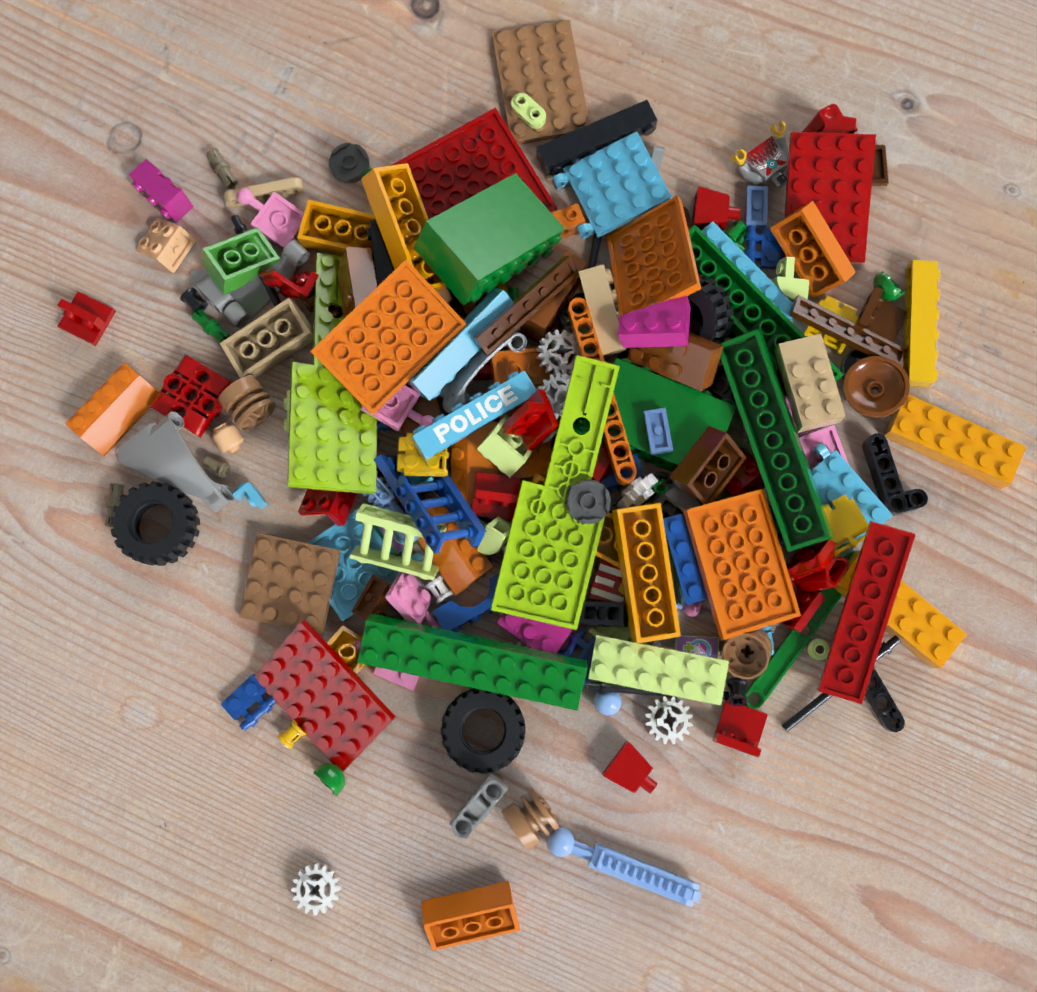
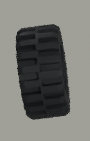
(714, 310)
(132, 509)
(465, 755)

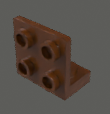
(881, 316)
(374, 601)

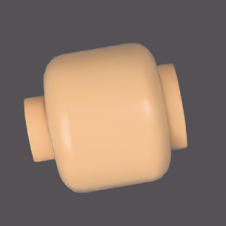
(227, 438)

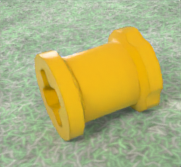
(291, 735)

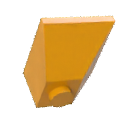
(343, 644)

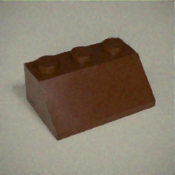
(708, 466)

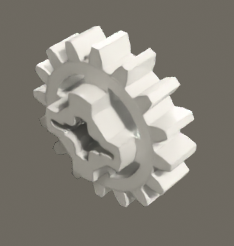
(559, 343)
(556, 391)
(637, 492)
(671, 731)
(322, 894)

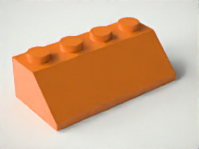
(815, 249)
(113, 409)
(468, 460)
(457, 560)
(470, 915)

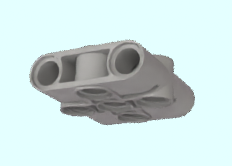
(478, 806)

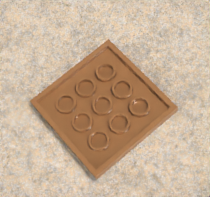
(289, 583)

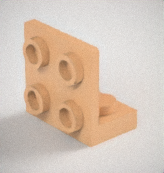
(166, 244)

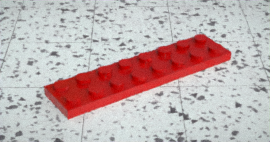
(866, 612)

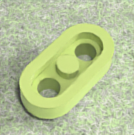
(527, 109)

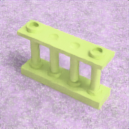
(399, 522)

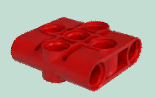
(193, 372)

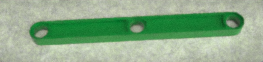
(791, 648)

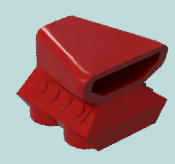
(831, 121)
(816, 567)

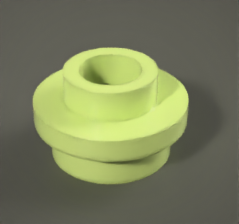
(812, 649)

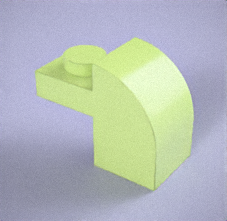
(786, 283)
(495, 536)

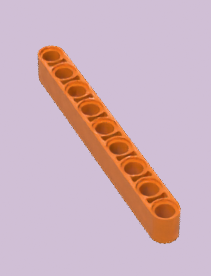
(613, 421)

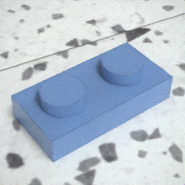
(756, 206)
(658, 431)

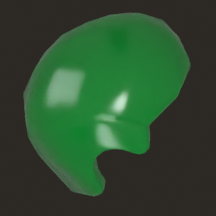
(891, 289)
(331, 777)

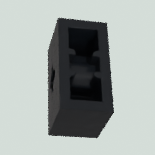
(604, 614)

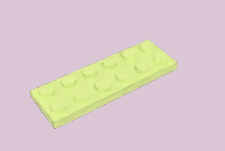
(658, 669)

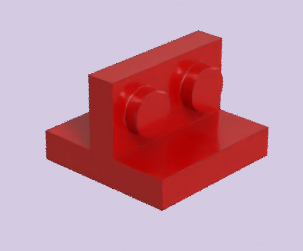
(85, 318)
(532, 420)
(495, 495)

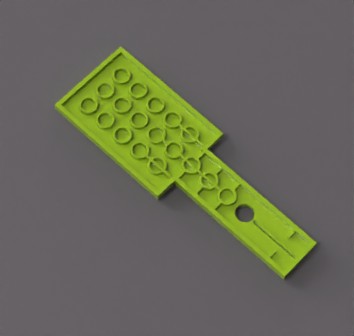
(329, 434)
(547, 549)

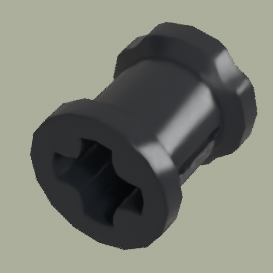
(193, 300)
(737, 691)

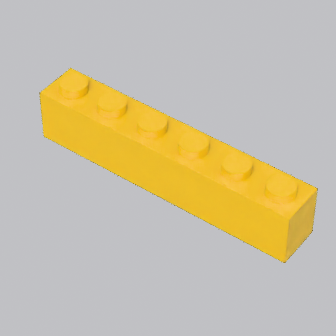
(920, 322)

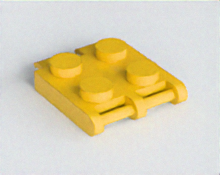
(846, 311)
(412, 463)
(846, 523)

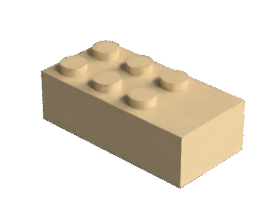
(602, 307)
(268, 339)
(809, 383)

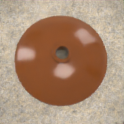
(878, 374)

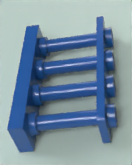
(452, 499)

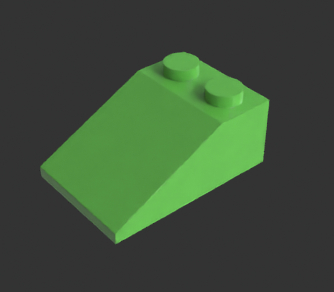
(238, 260)

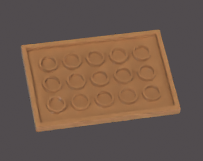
(546, 68)

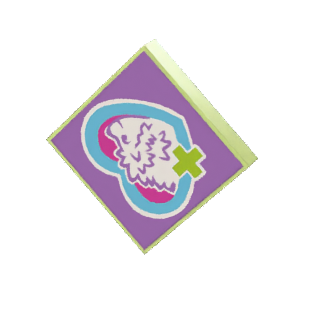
(698, 645)

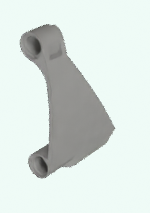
(247, 301)
(466, 374)
(164, 456)

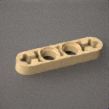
(263, 192)

